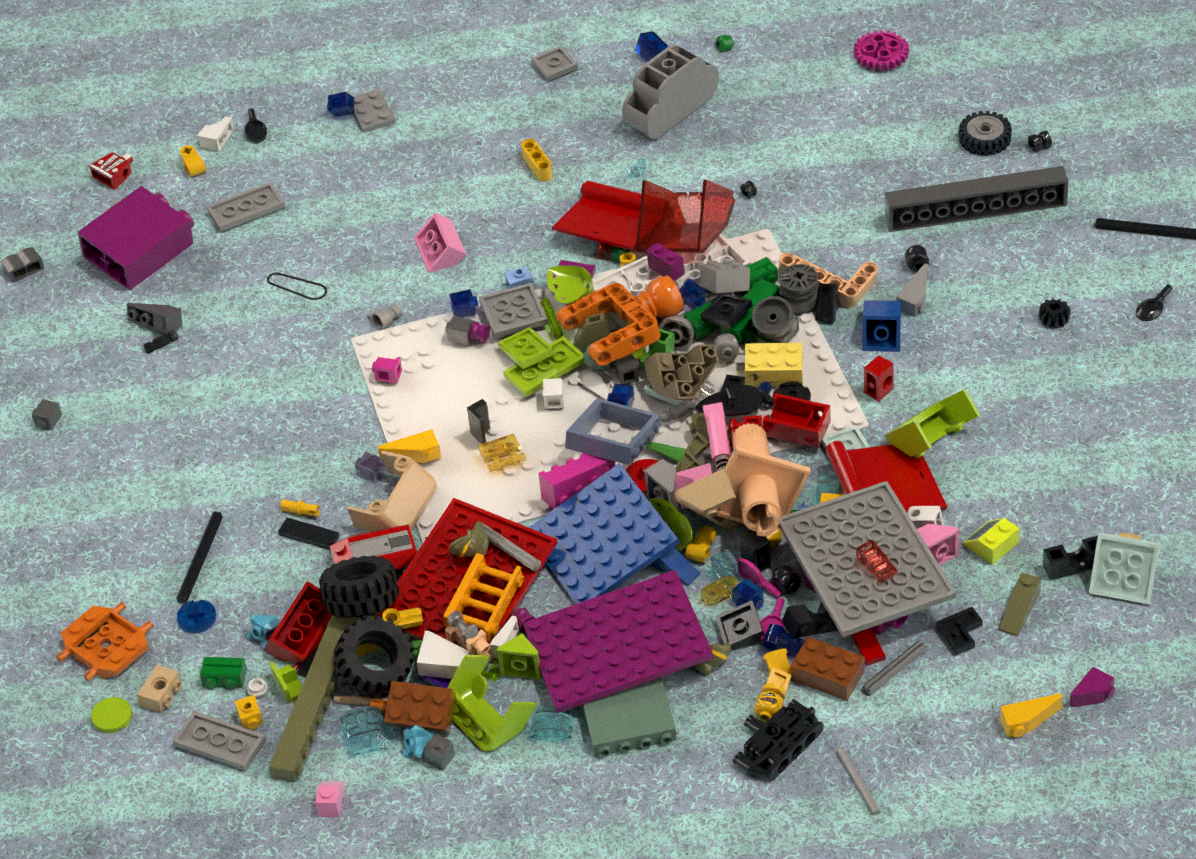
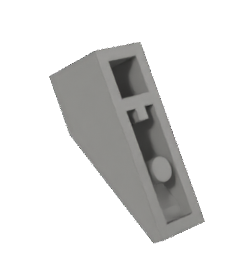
(914, 293)

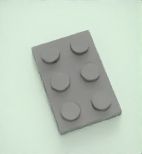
(372, 111)

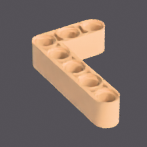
(849, 291)

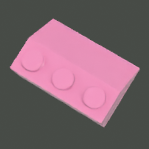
(439, 243)

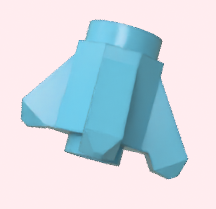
(262, 627)
(416, 740)

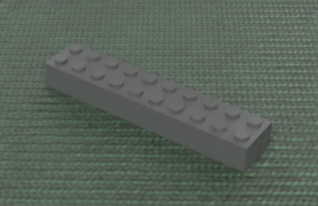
(976, 199)

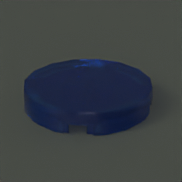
(196, 616)

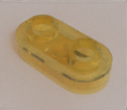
(718, 590)

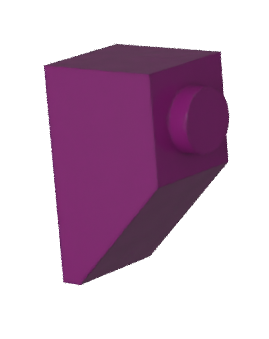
(1092, 689)

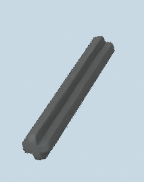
(894, 667)

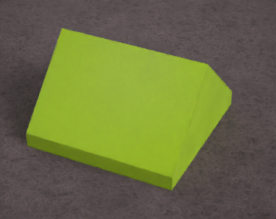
(519, 658)

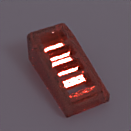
(869, 550)

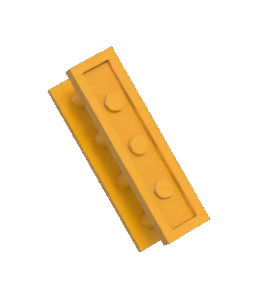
(471, 583)

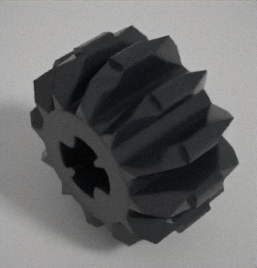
(1054, 313)

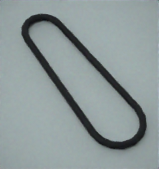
(300, 279)

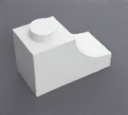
(215, 135)

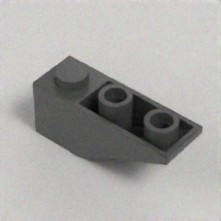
(156, 316)

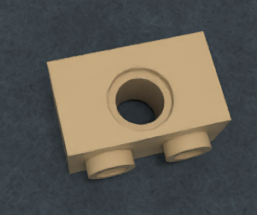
(159, 689)

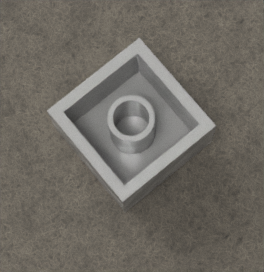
(724, 276)

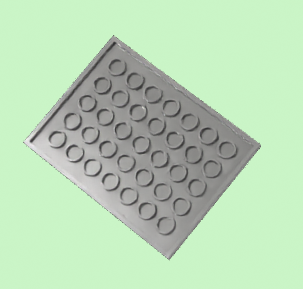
(826, 547)

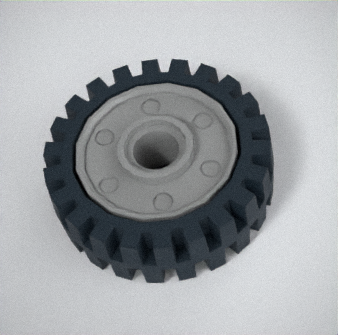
(985, 133)

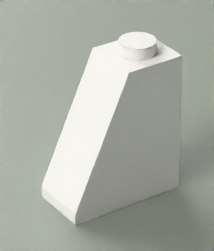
(439, 656)

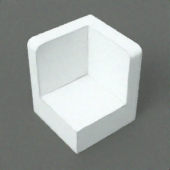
(553, 393)

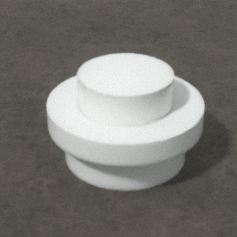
(257, 687)

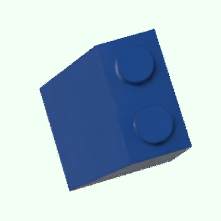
(881, 326)

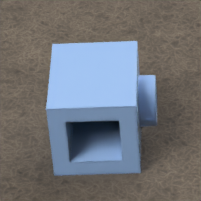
(518, 277)

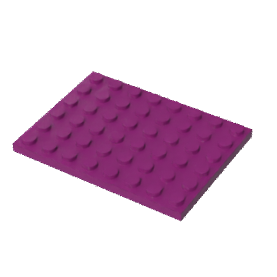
(617, 641)

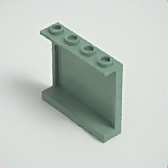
(630, 719)

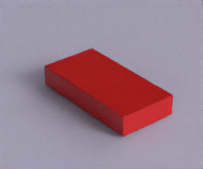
(868, 646)

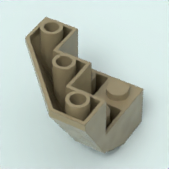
(681, 374)

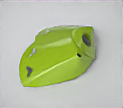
(569, 283)
(675, 522)

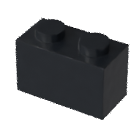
(755, 549)

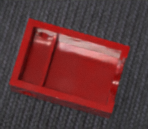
(797, 420)

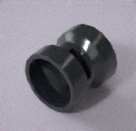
(1039, 141)

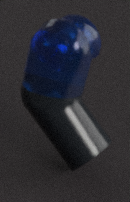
(765, 388)

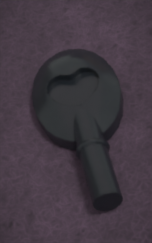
(255, 129)
(1152, 307)

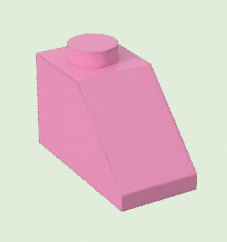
(329, 798)

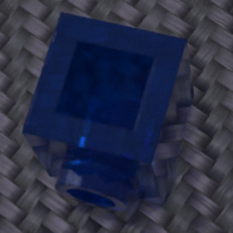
(340, 104)
(463, 303)
(622, 394)
(747, 591)

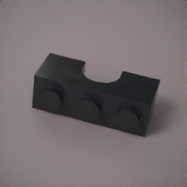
(1060, 563)
(803, 622)

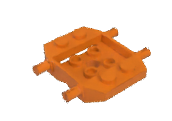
(125, 638)

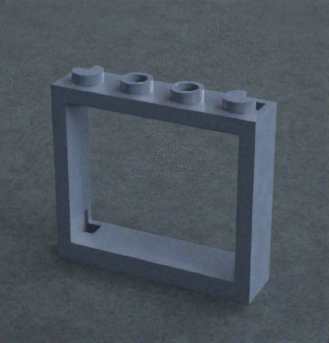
(580, 441)

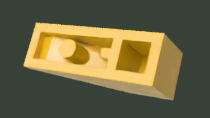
(419, 447)
(1026, 715)

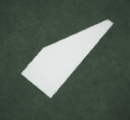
(593, 381)

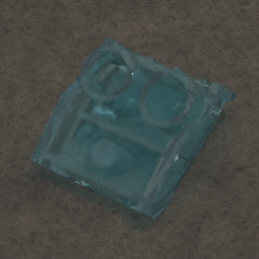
(549, 723)
(364, 731)

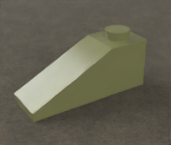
(1020, 604)

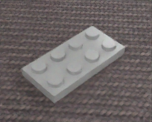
(245, 206)
(219, 740)

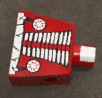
(112, 169)

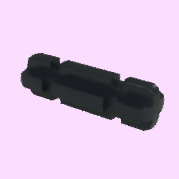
(160, 341)

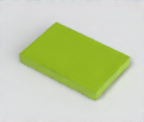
(526, 348)

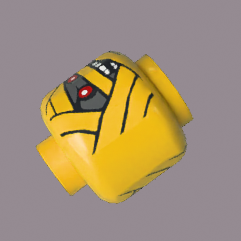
(767, 705)

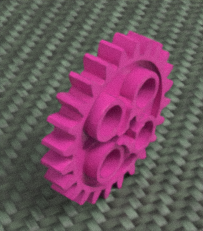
(881, 50)

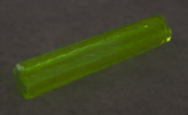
(551, 317)

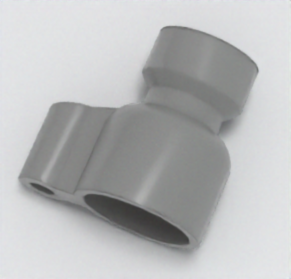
(385, 317)

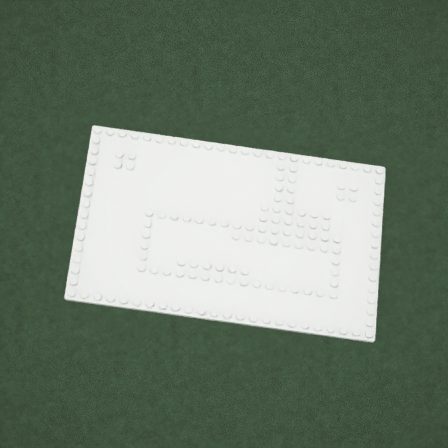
(447, 377)

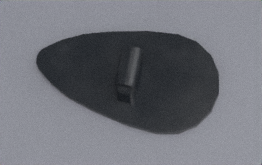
(735, 400)

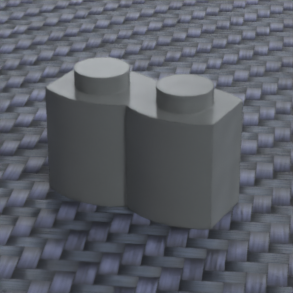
(22, 264)

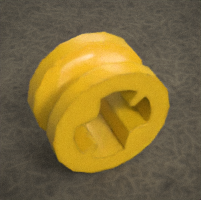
(627, 258)

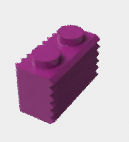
(665, 262)

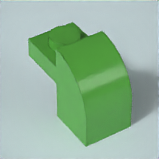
(663, 345)

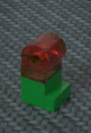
(609, 252)

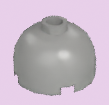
(682, 331)

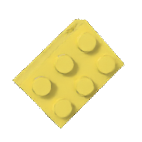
(773, 363)

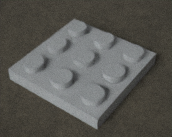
(513, 310)

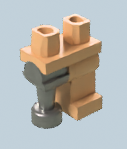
(466, 636)

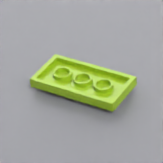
(531, 378)

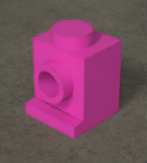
(387, 369)

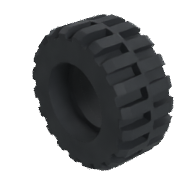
(359, 586)
(379, 633)

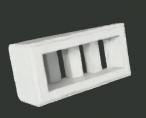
(507, 633)

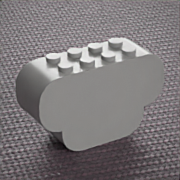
(668, 91)

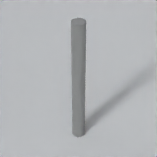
(858, 781)

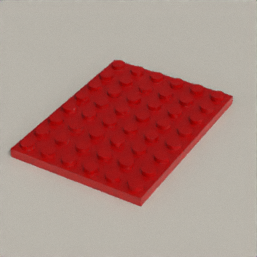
(437, 573)

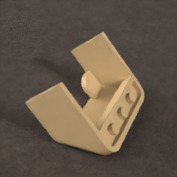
(706, 497)
(405, 501)

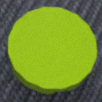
(111, 715)

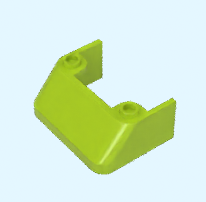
(932, 423)
(476, 715)

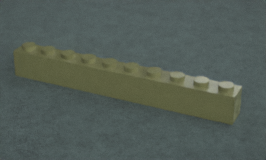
(309, 706)

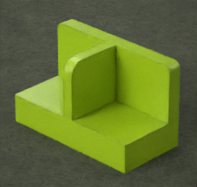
(287, 681)

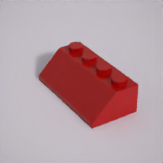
(299, 626)

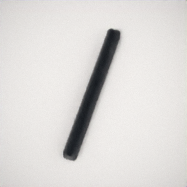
(1145, 228)
(199, 557)

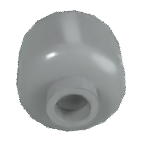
(726, 347)

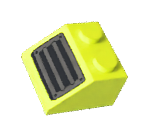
(993, 539)

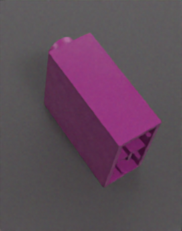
(136, 237)

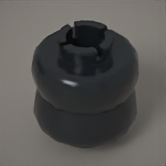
(916, 257)
(786, 579)

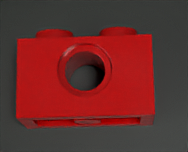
(878, 378)

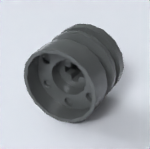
(799, 287)

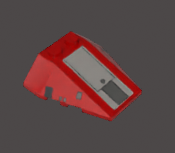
(391, 543)

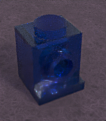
(692, 294)

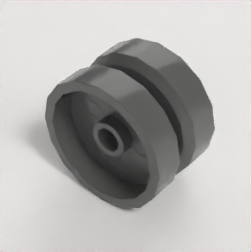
(774, 319)

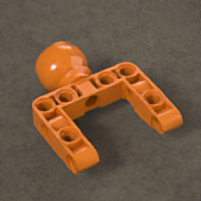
(640, 312)

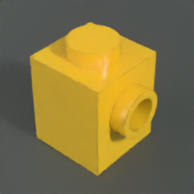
(249, 712)

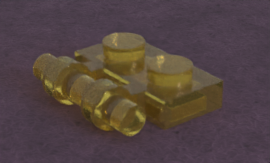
(501, 448)

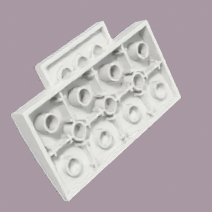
(638, 275)

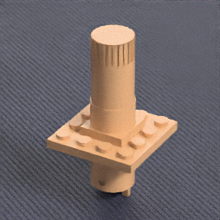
(762, 483)

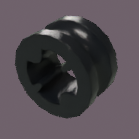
(748, 189)

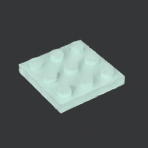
(1124, 568)

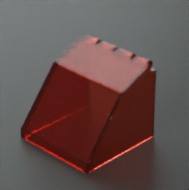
(681, 222)

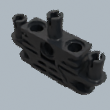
(778, 740)

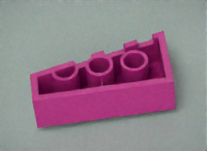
(569, 479)

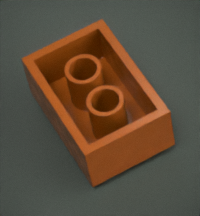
(827, 668)
(421, 706)

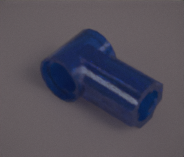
(777, 638)

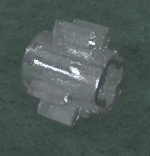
(705, 391)

